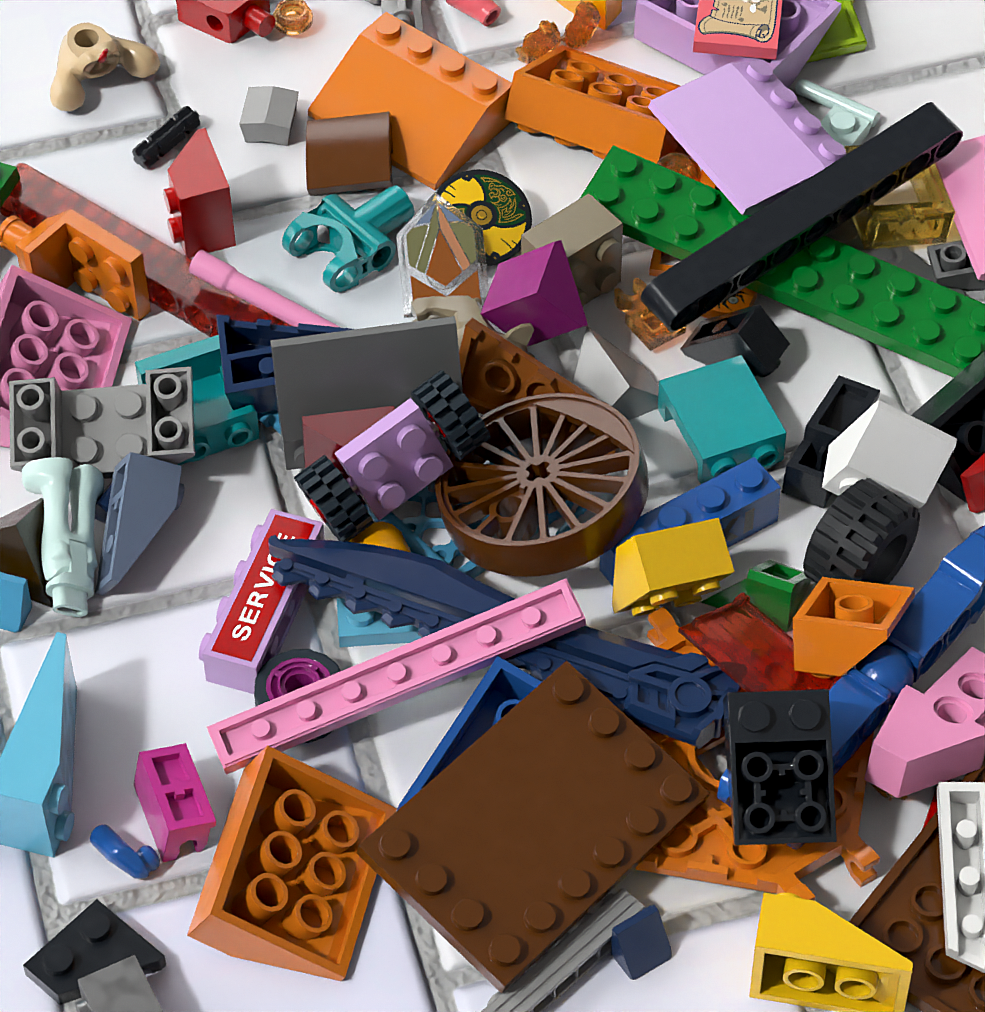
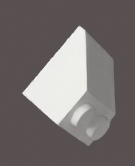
(890, 450)

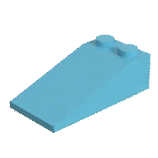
(40, 760)

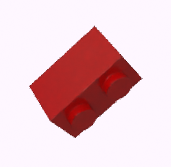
(199, 199)

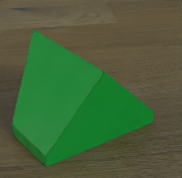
(771, 588)

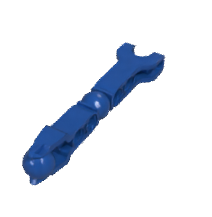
(925, 631)

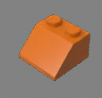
(845, 623)

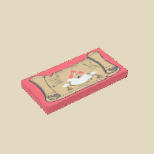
(738, 28)

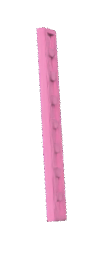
(397, 675)

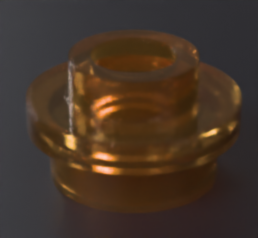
(293, 17)

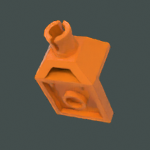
(78, 250)

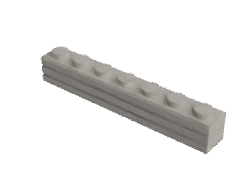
(568, 960)

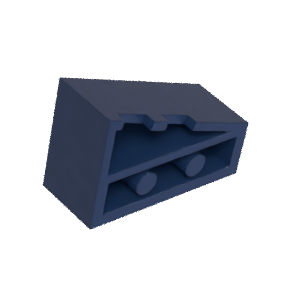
(248, 358)

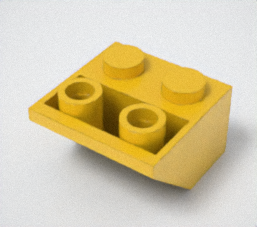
(670, 566)

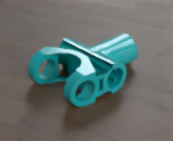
(350, 233)

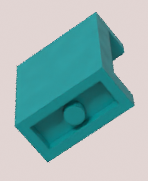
(722, 417)
(215, 422)

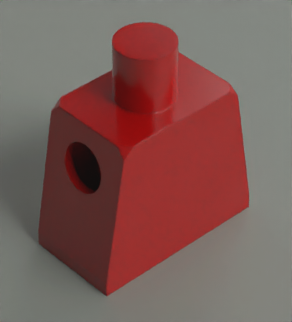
(227, 18)

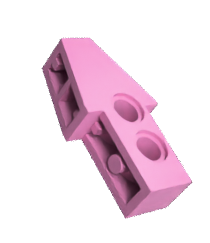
(933, 733)

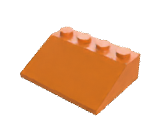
(436, 97)
(590, 104)
(289, 869)

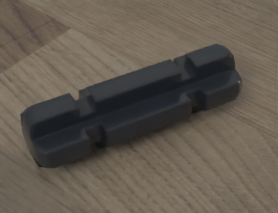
(166, 137)

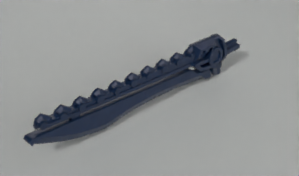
(649, 684)

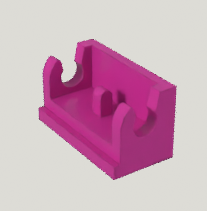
(173, 799)

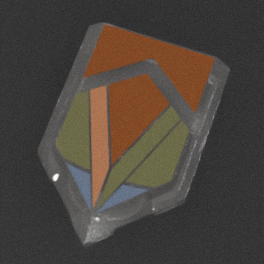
(441, 254)

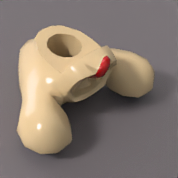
(91, 53)

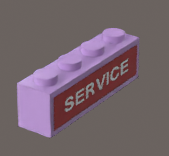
(258, 611)

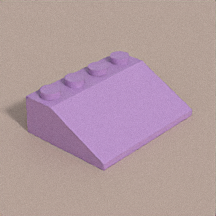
(672, 24)
(747, 133)

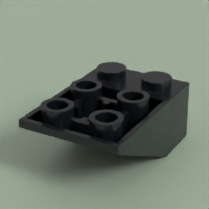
(780, 767)

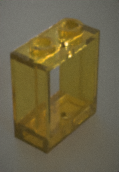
(908, 222)

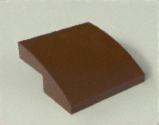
(349, 153)

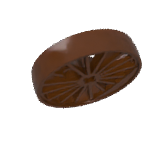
(529, 488)

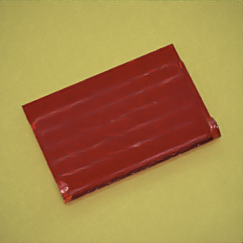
(750, 648)

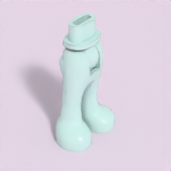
(66, 554)

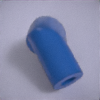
(119, 853)

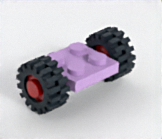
(393, 457)

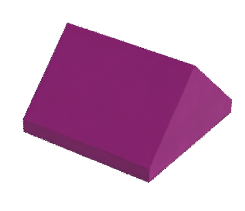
(536, 291)

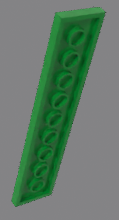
(821, 280)

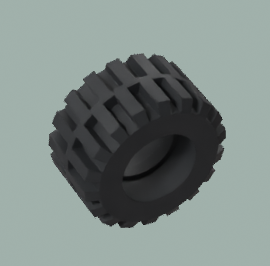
(862, 536)

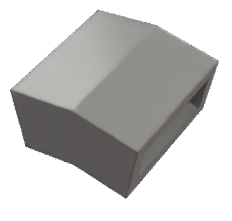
(268, 114)

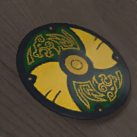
(495, 206)

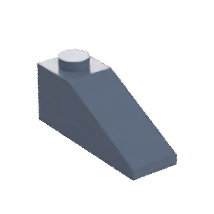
(139, 504)

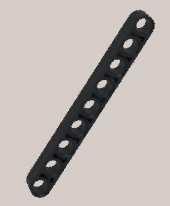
(800, 217)

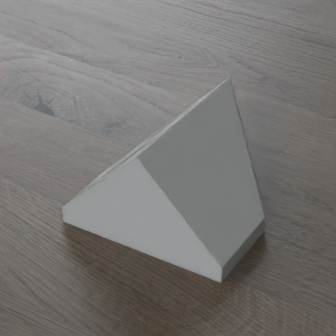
(614, 377)

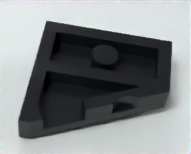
(85, 946)

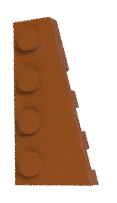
(501, 372)

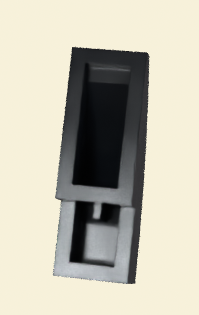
(836, 412)

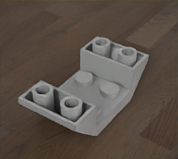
(103, 422)

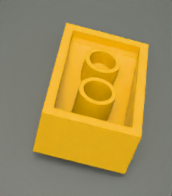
(823, 961)

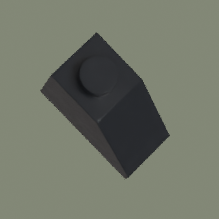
(738, 333)

